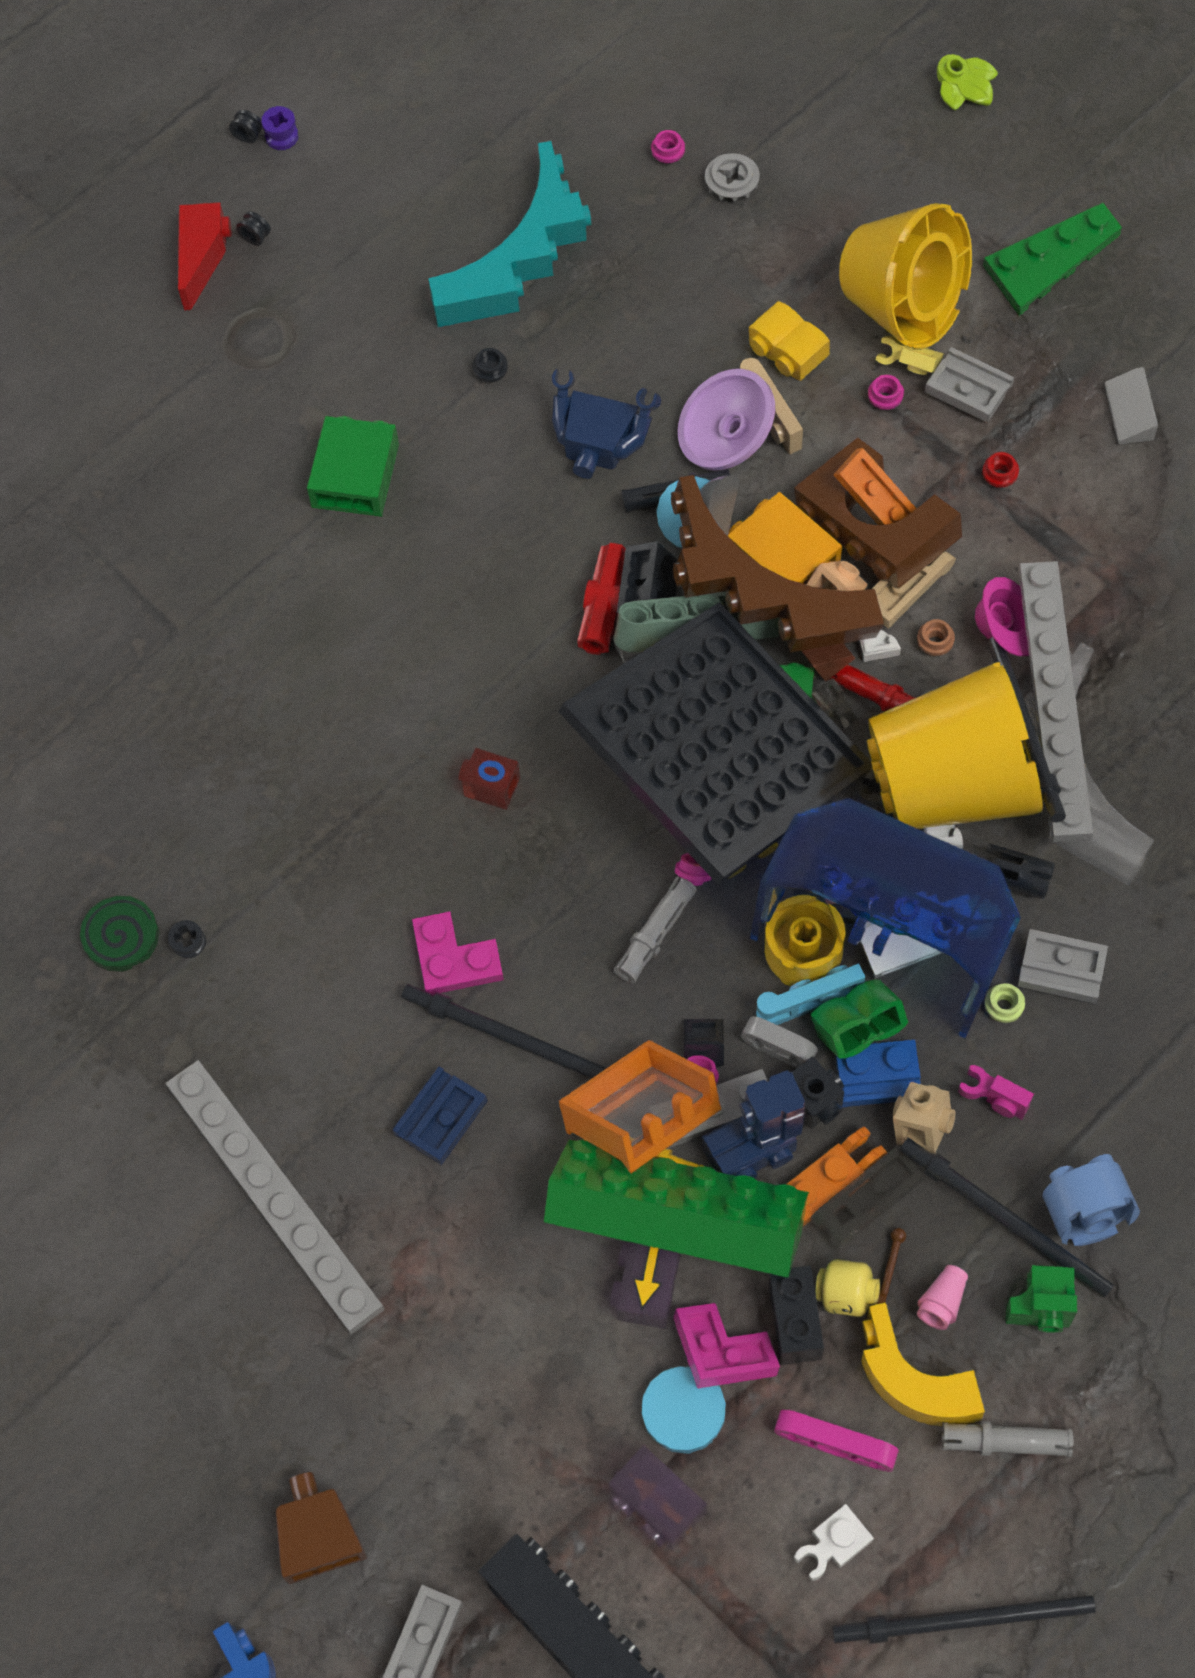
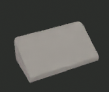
(1131, 407)

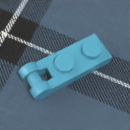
(808, 995)

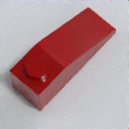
(201, 247)

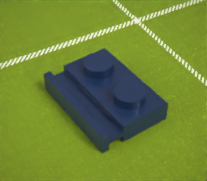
(440, 1115)

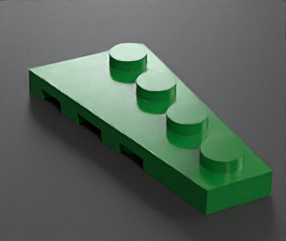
(1040, 261)

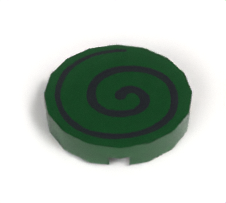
(119, 933)

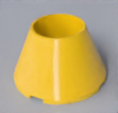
(909, 272)

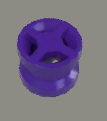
(280, 128)

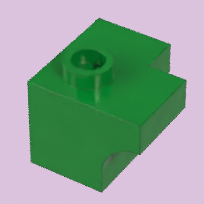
(1048, 1300)

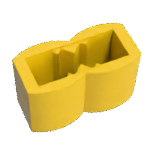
(788, 341)

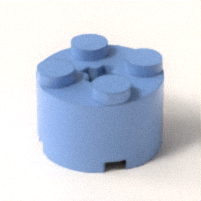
(1089, 1201)

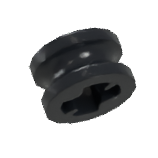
(246, 126)
(253, 228)
(176, 934)

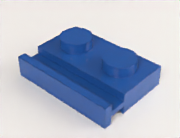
(879, 1073)

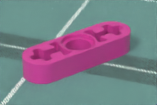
(836, 1440)

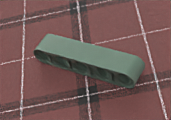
(649, 621)

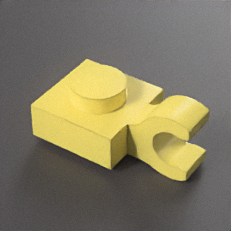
(918, 360)

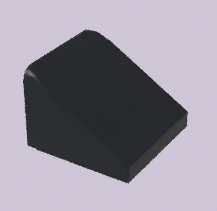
(705, 1039)

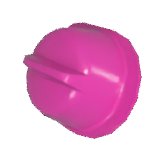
(1002, 615)

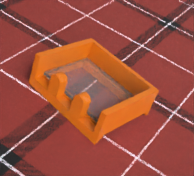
(641, 1104)

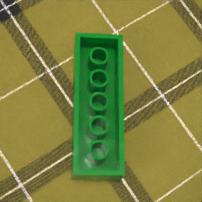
(677, 1208)

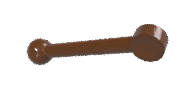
(898, 1236)

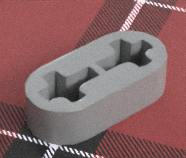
(778, 1041)

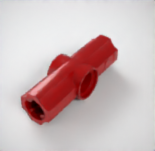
(602, 601)

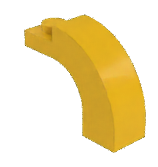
(910, 1392)

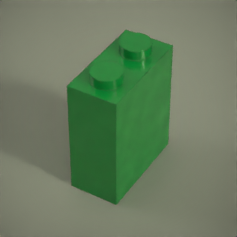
(353, 466)

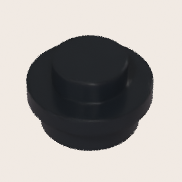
(490, 365)

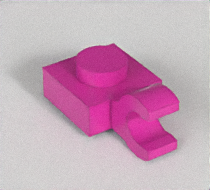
(1004, 1095)

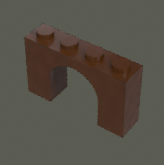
(891, 550)

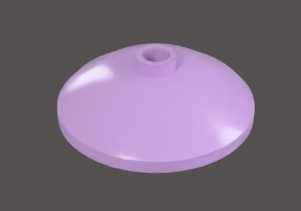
(726, 419)

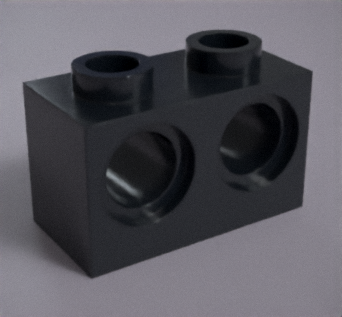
(647, 573)
(796, 1316)

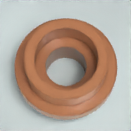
(939, 629)

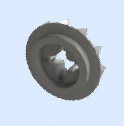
(727, 166)

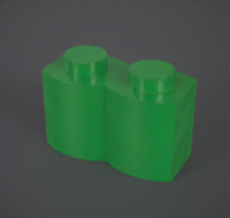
(863, 1016)

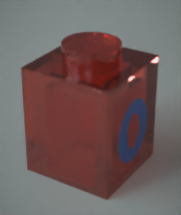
(490, 778)

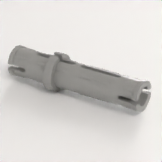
(647, 941)
(1006, 1439)

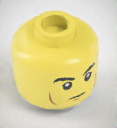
(847, 1288)

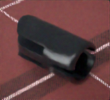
(1029, 875)

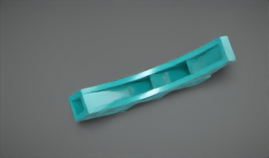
(495, 281)

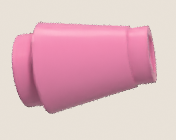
(942, 1299)

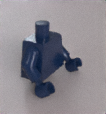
(598, 428)

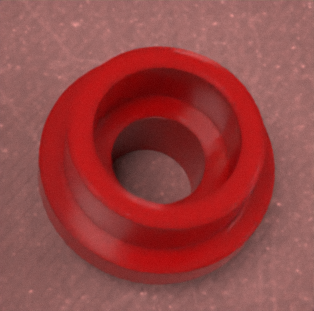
(1004, 462)

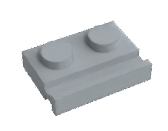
(969, 384)
(1062, 966)

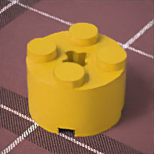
(808, 920)

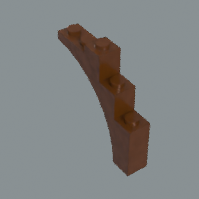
(806, 614)

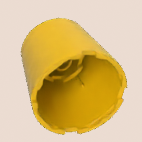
(955, 754)

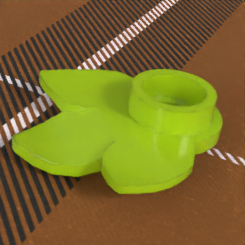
(968, 83)

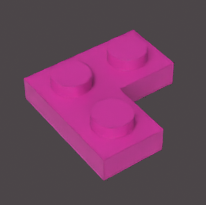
(449, 966)
(720, 1358)

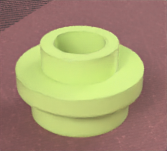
(1004, 992)

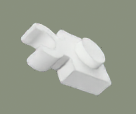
(839, 1539)

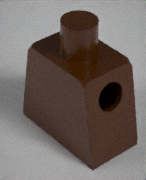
(314, 1532)

